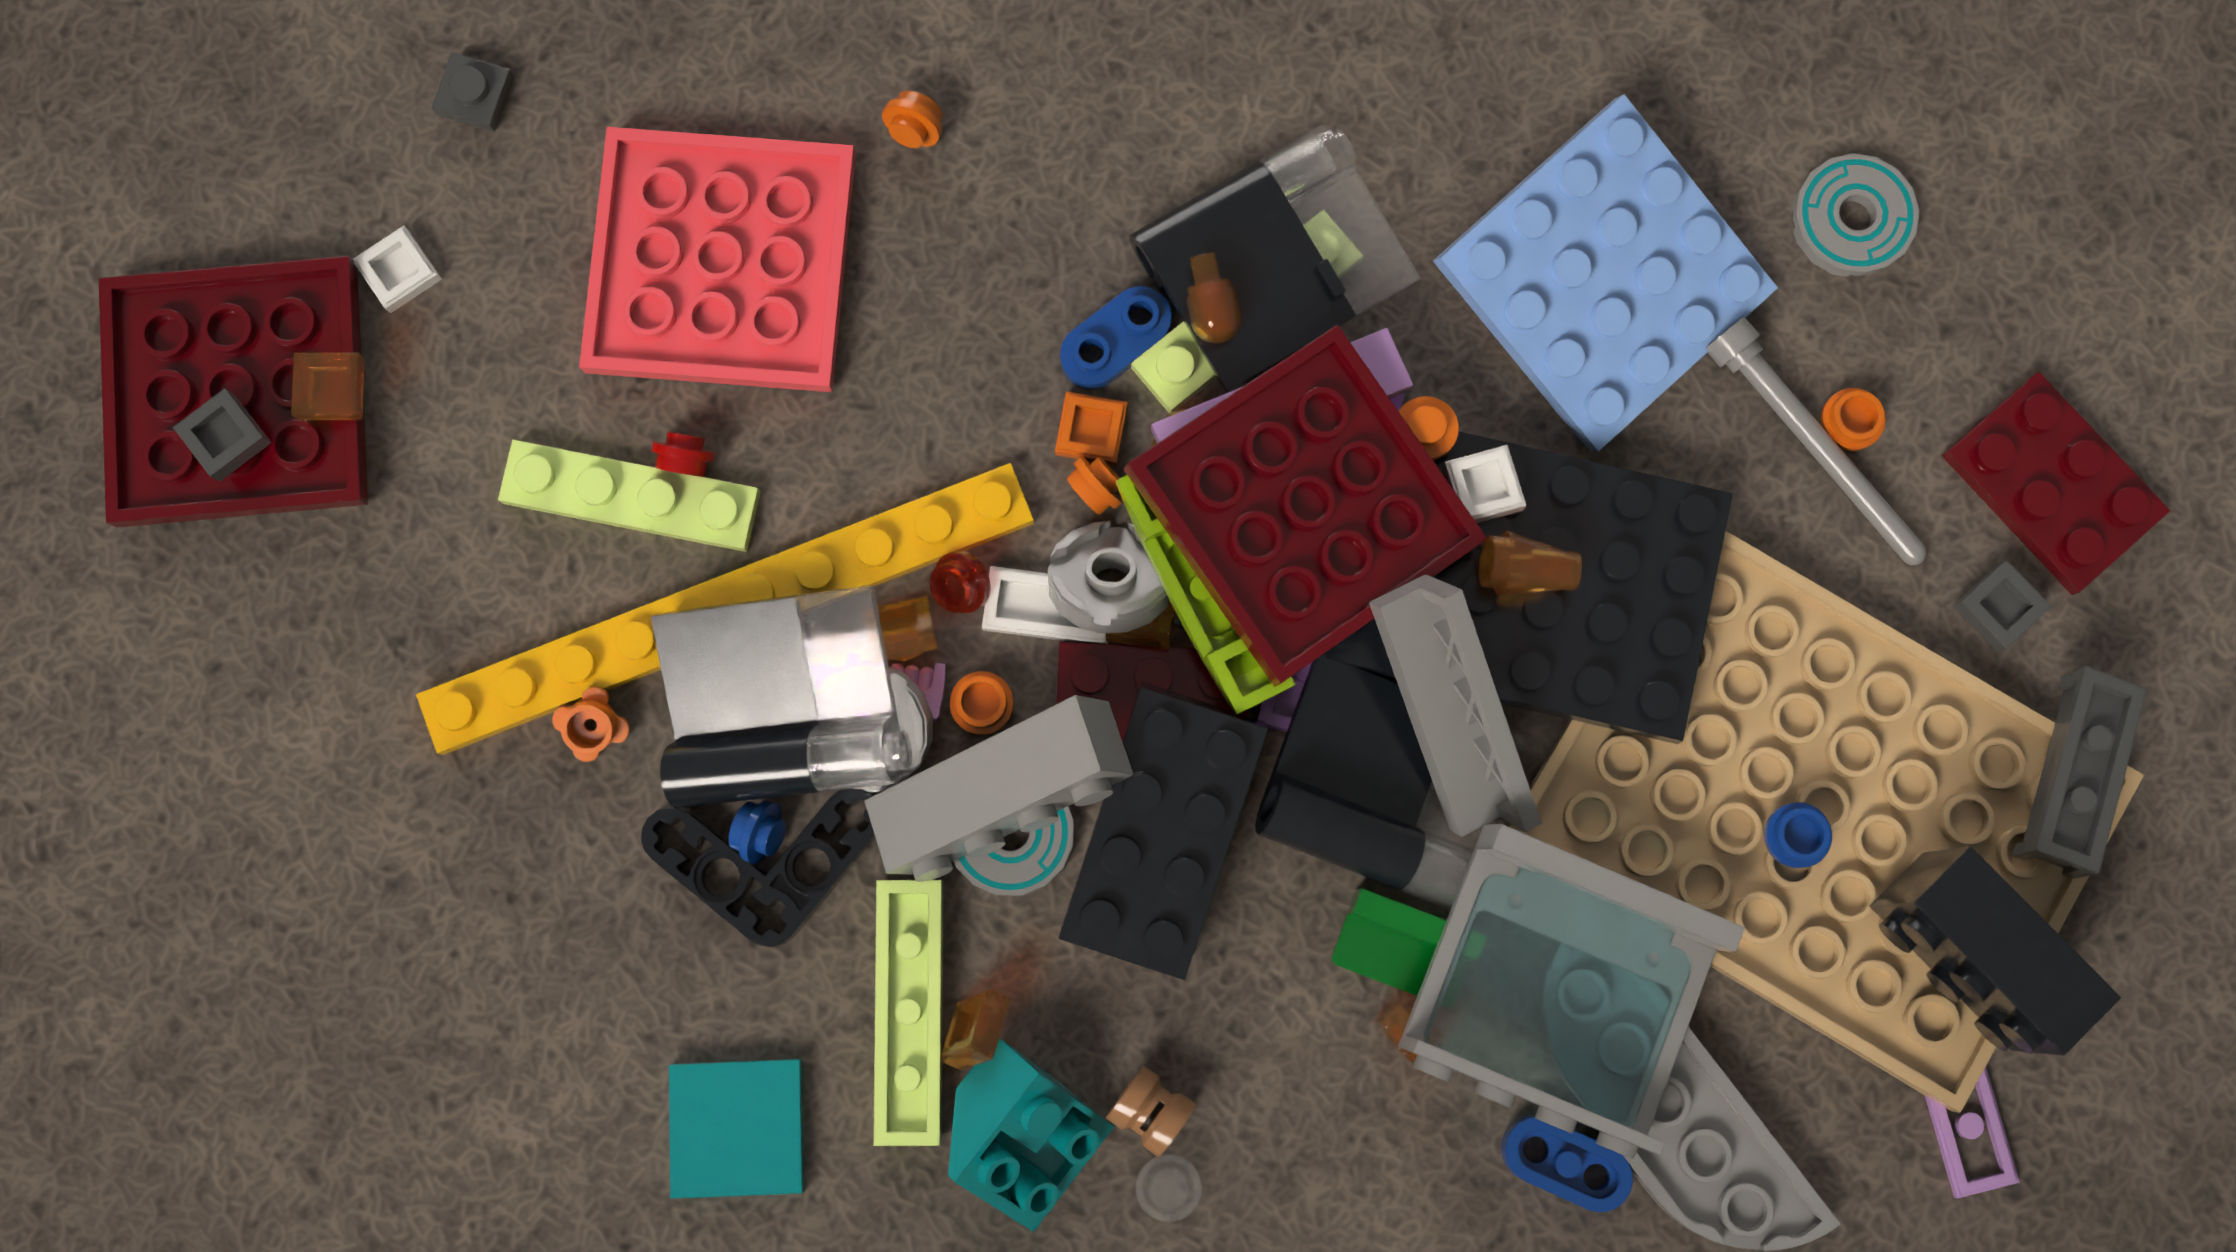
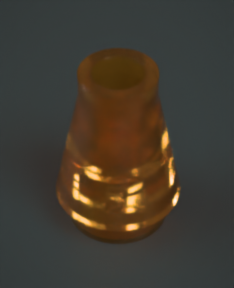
(1525, 565)

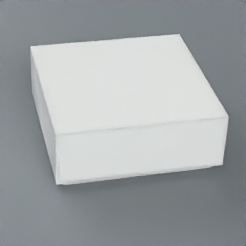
(397, 269)
(1486, 483)

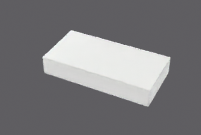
(1022, 606)

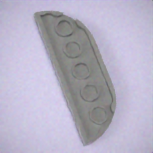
(1723, 1165)

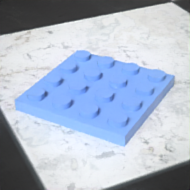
(1605, 273)

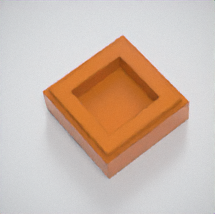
(1091, 428)

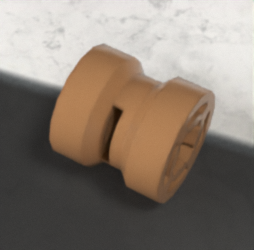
(1140, 1100)

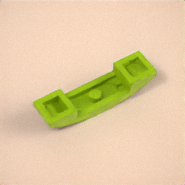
(1209, 630)

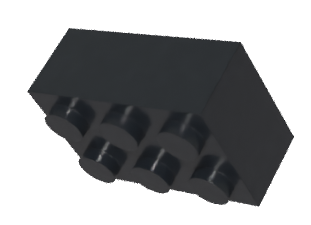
(1993, 953)

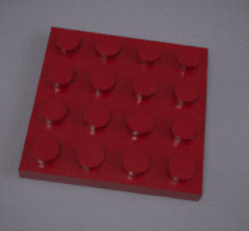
(187, 337)
(1304, 503)

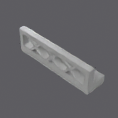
(1454, 705)

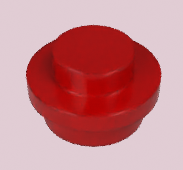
(682, 454)

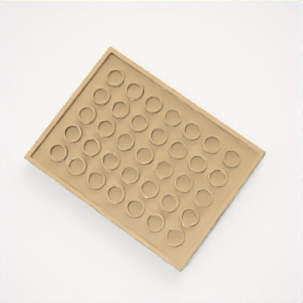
(1875, 733)

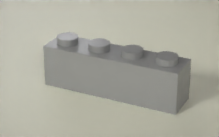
(998, 788)

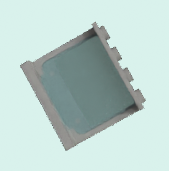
(1563, 987)

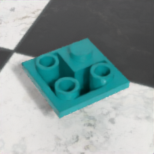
(1020, 1136)

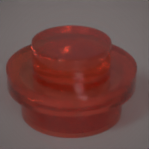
(960, 582)

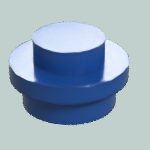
(757, 830)
(1798, 835)

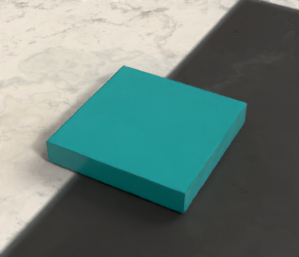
(736, 1128)

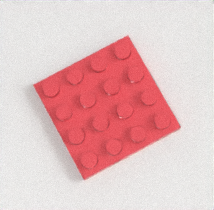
(718, 259)

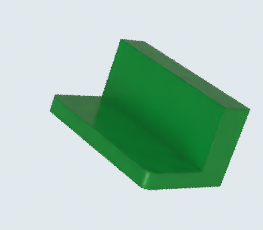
(1387, 941)

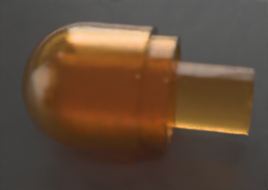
(1212, 302)

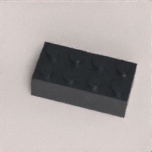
(1164, 831)

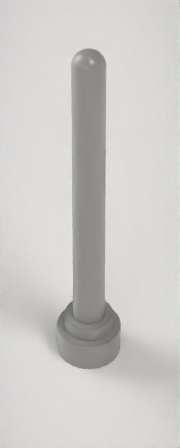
(1740, 352)

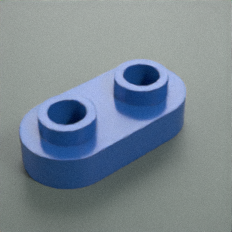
(1115, 336)
(1564, 1165)

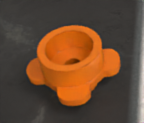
(583, 741)

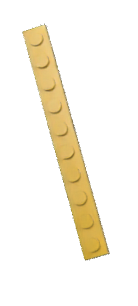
(626, 644)

